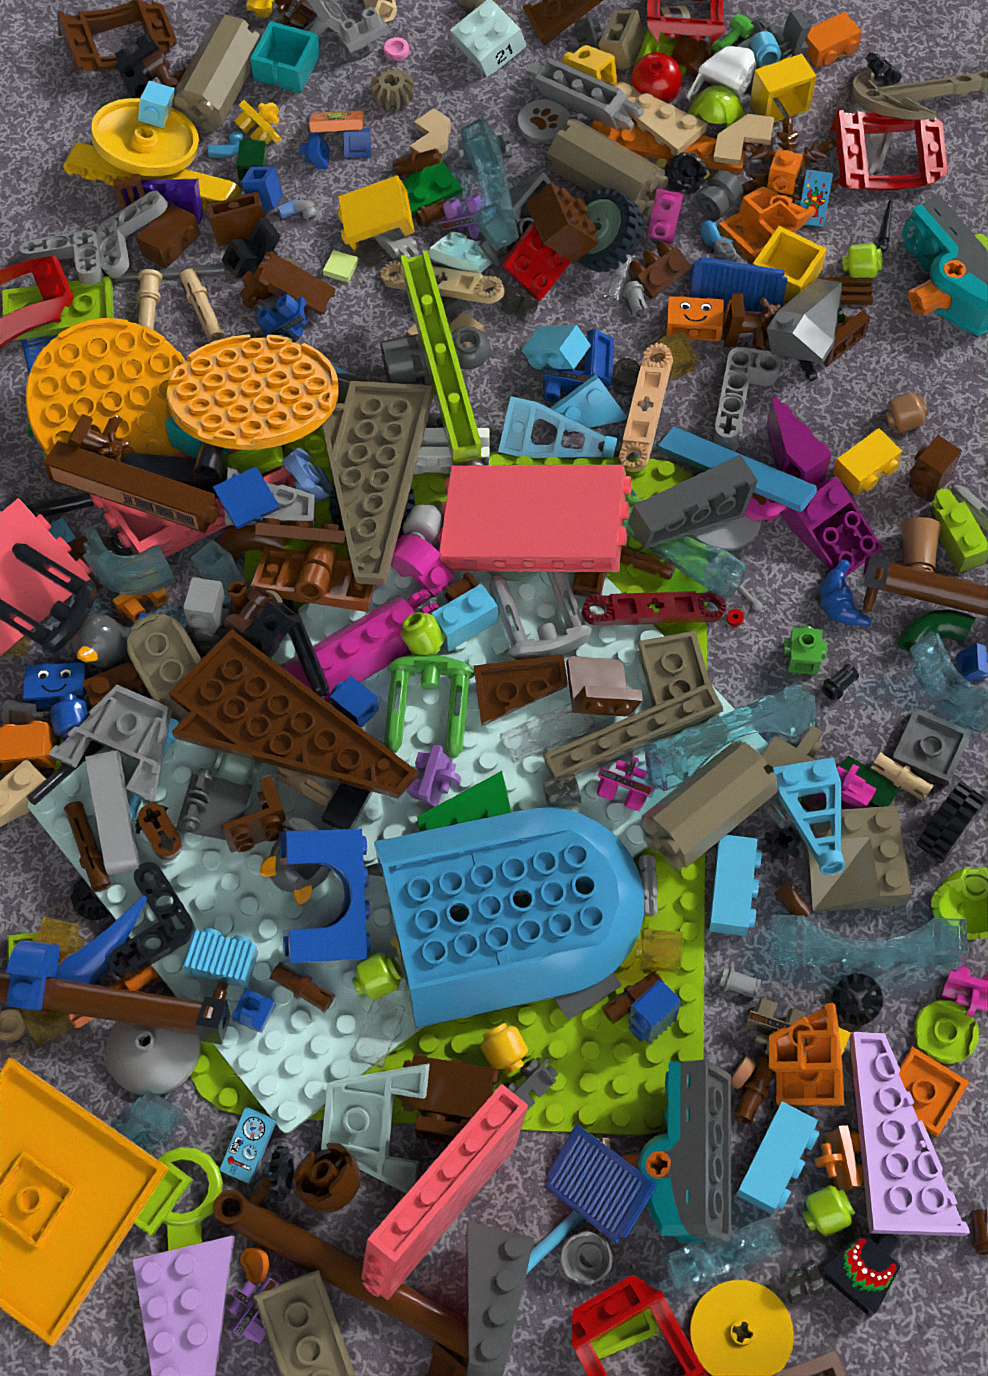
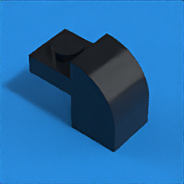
(247, 254)

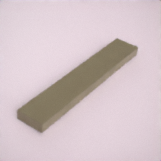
(633, 732)

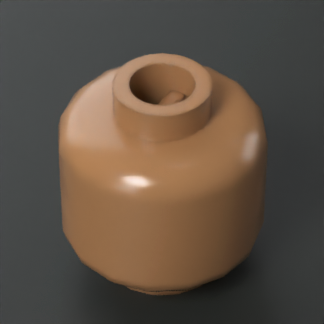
(906, 412)

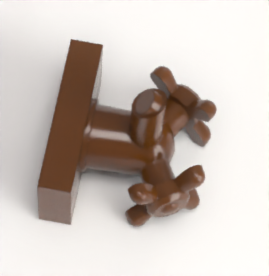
(741, 321)
(102, 444)

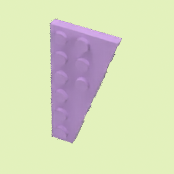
(898, 1159)
(184, 1306)

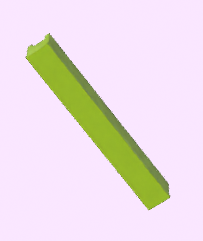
(441, 358)

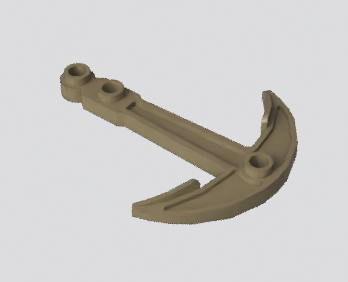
(900, 99)

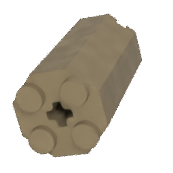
(216, 73)
(599, 162)
(708, 805)

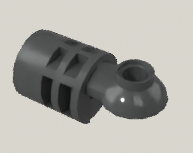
(406, 362)

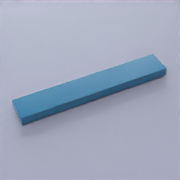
(706, 455)

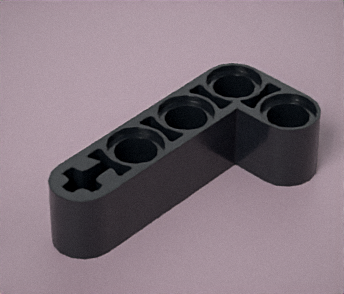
(203, 473)

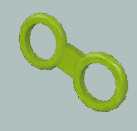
(188, 1228)

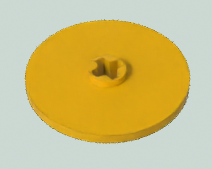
(729, 1307)

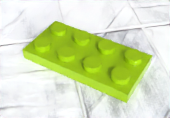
(89, 303)

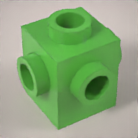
(804, 650)

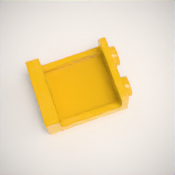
(375, 211)

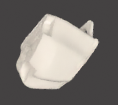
(729, 67)

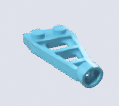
(519, 425)
(808, 779)

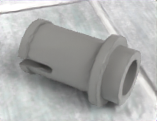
(634, 293)
(739, 982)

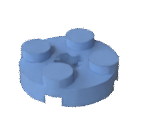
(309, 478)

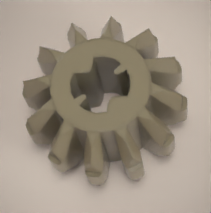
(392, 88)

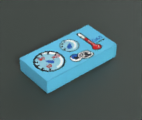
(248, 1145)

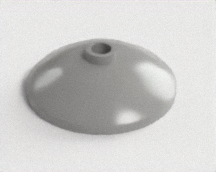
(155, 1067)

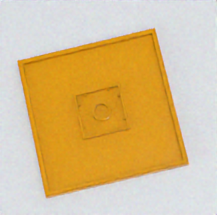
(64, 1200)

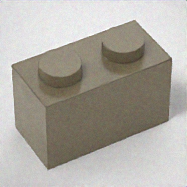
(623, 37)

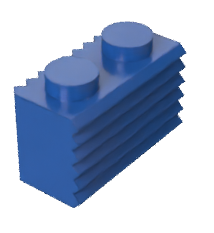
(653, 1012)

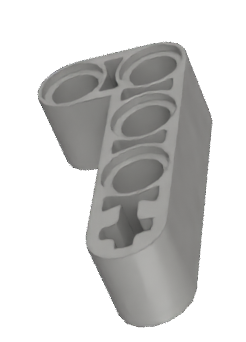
(751, 372)
(112, 812)

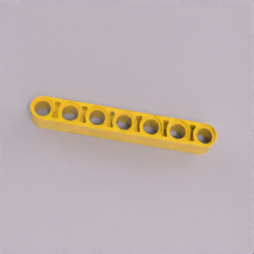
(87, 162)

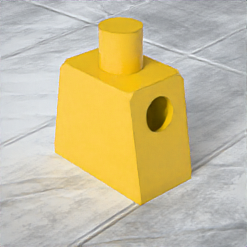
(593, 62)

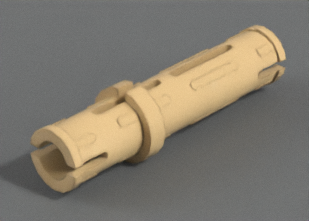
(197, 296)

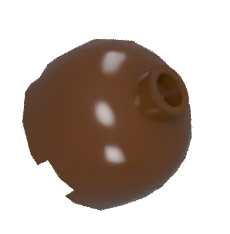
(327, 1179)

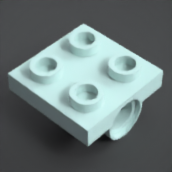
(460, 253)

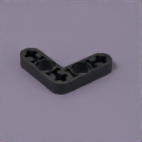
(162, 930)

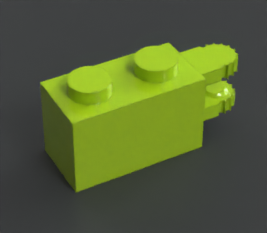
(959, 532)

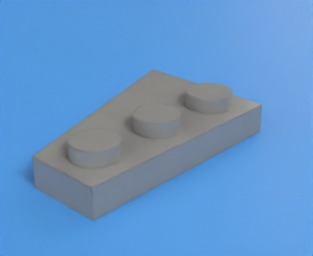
(293, 503)

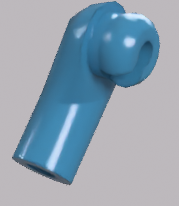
(227, 150)
(710, 233)

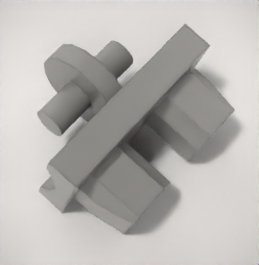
(364, 33)

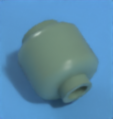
(236, 768)

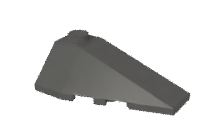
(525, 190)
(807, 323)

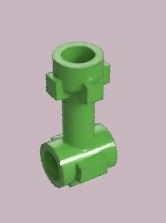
(740, 26)

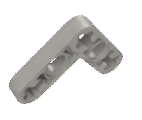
(113, 231)
(72, 244)

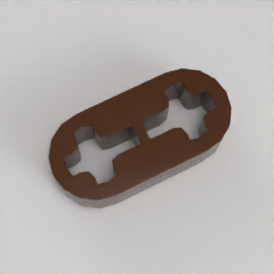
(166, 828)

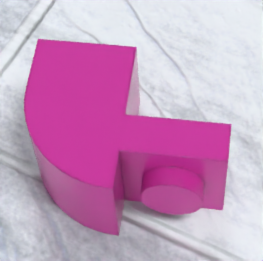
(421, 561)

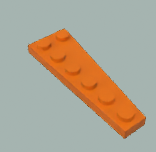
(645, 145)

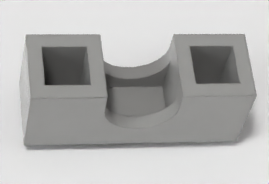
(205, 611)

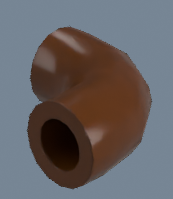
(243, 539)

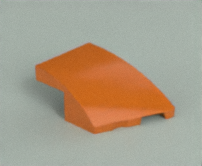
(759, 217)
(808, 1061)

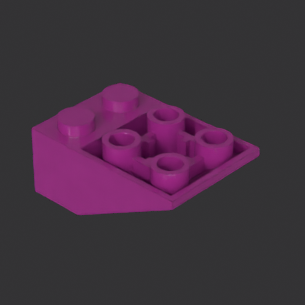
(794, 446)
(833, 527)

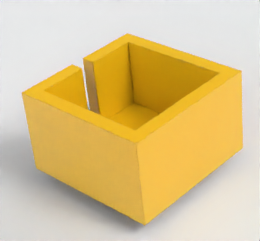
(788, 81)
(795, 255)

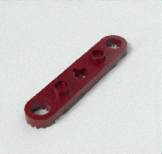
(635, 610)

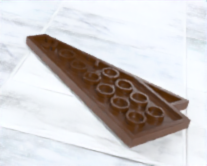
(263, 713)

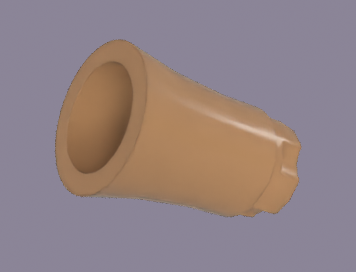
(920, 542)

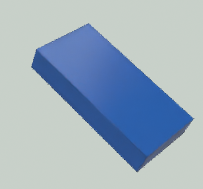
(599, 356)

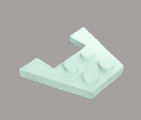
(361, 1117)

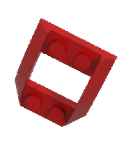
(696, 28)
(853, 158)
(54, 292)
(616, 1308)

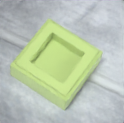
(340, 266)

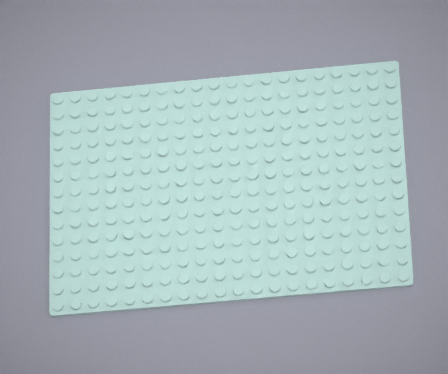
(223, 890)

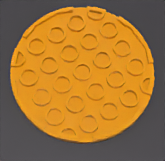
(103, 372)
(252, 392)

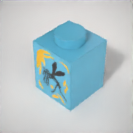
(156, 104)

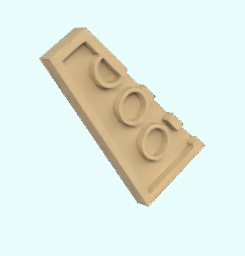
(665, 121)

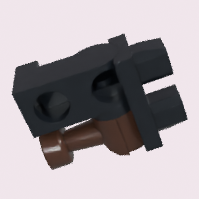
(143, 66)
(270, 626)

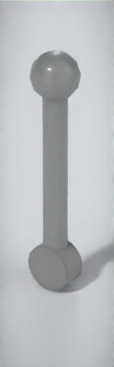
(755, 604)

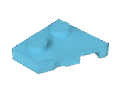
(590, 405)

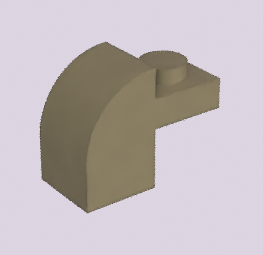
(782, 753)

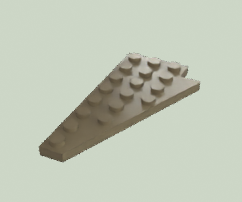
(373, 459)

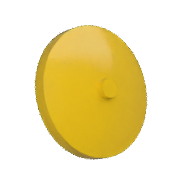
(143, 146)

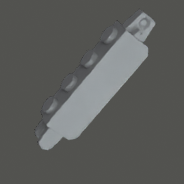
(584, 94)

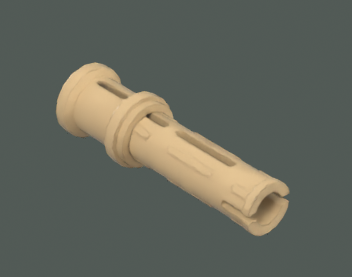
(148, 296)

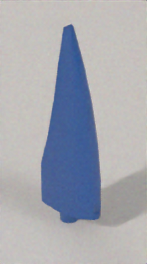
(92, 960)

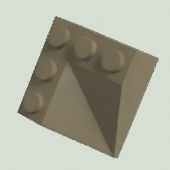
(873, 860)

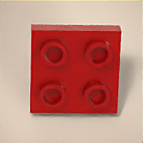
(534, 264)

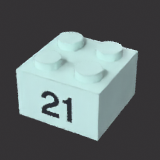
(488, 37)

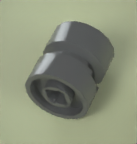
(718, 195)

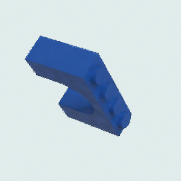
(343, 854)

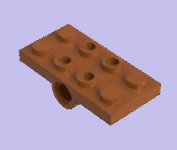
(312, 577)

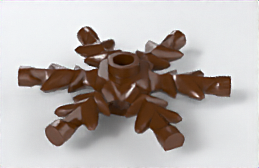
(787, 138)

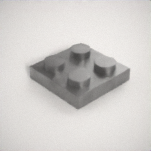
(931, 746)

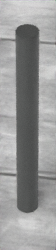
(172, 273)

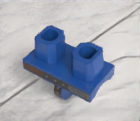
(287, 320)
(561, 381)

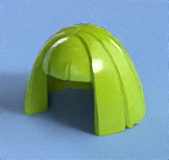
(717, 105)
(964, 897)

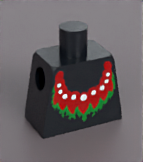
(864, 1271)

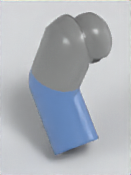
(296, 206)

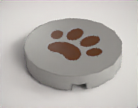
(542, 120)

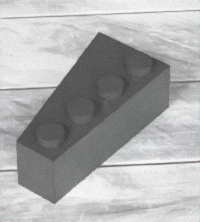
(494, 1286)

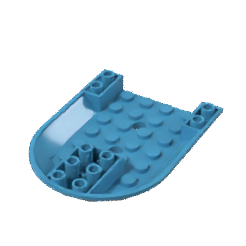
(505, 951)

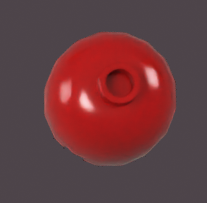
(657, 76)

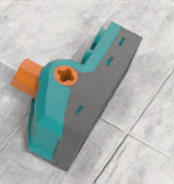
(955, 265)
(693, 1157)

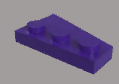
(179, 192)

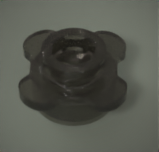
(370, 259)

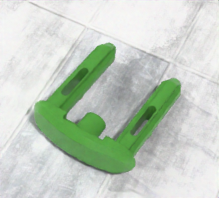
(430, 669)

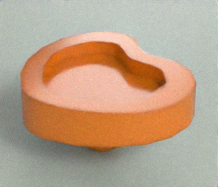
(255, 1263)

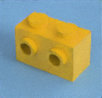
(868, 462)

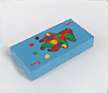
(816, 194)

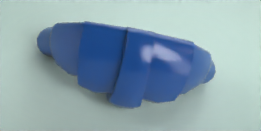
(837, 598)

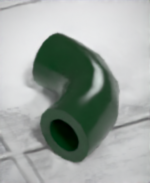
(946, 622)

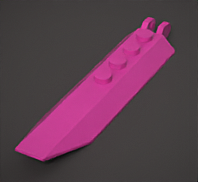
(364, 644)

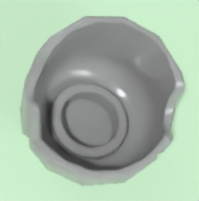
(594, 1249)

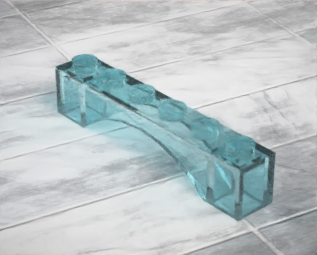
(496, 213)
(705, 564)
(681, 755)
(936, 943)

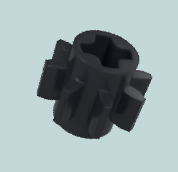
(776, 851)

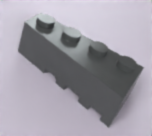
(694, 504)

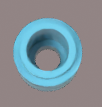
(765, 48)

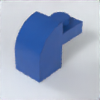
(29, 967)

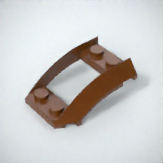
(79, 28)

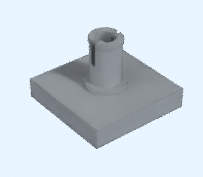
(328, 15)

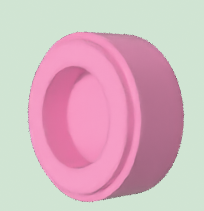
(396, 49)

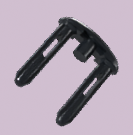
(70, 618)

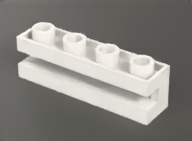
(436, 455)

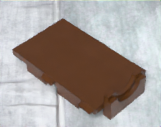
(289, 279)
(452, 1088)

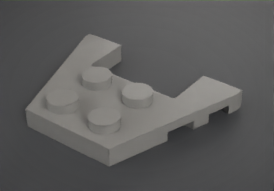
(125, 724)

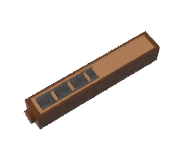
(131, 487)

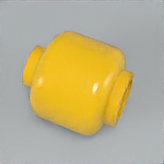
(504, 1048)

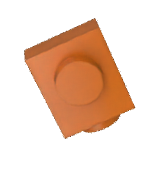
(784, 171)

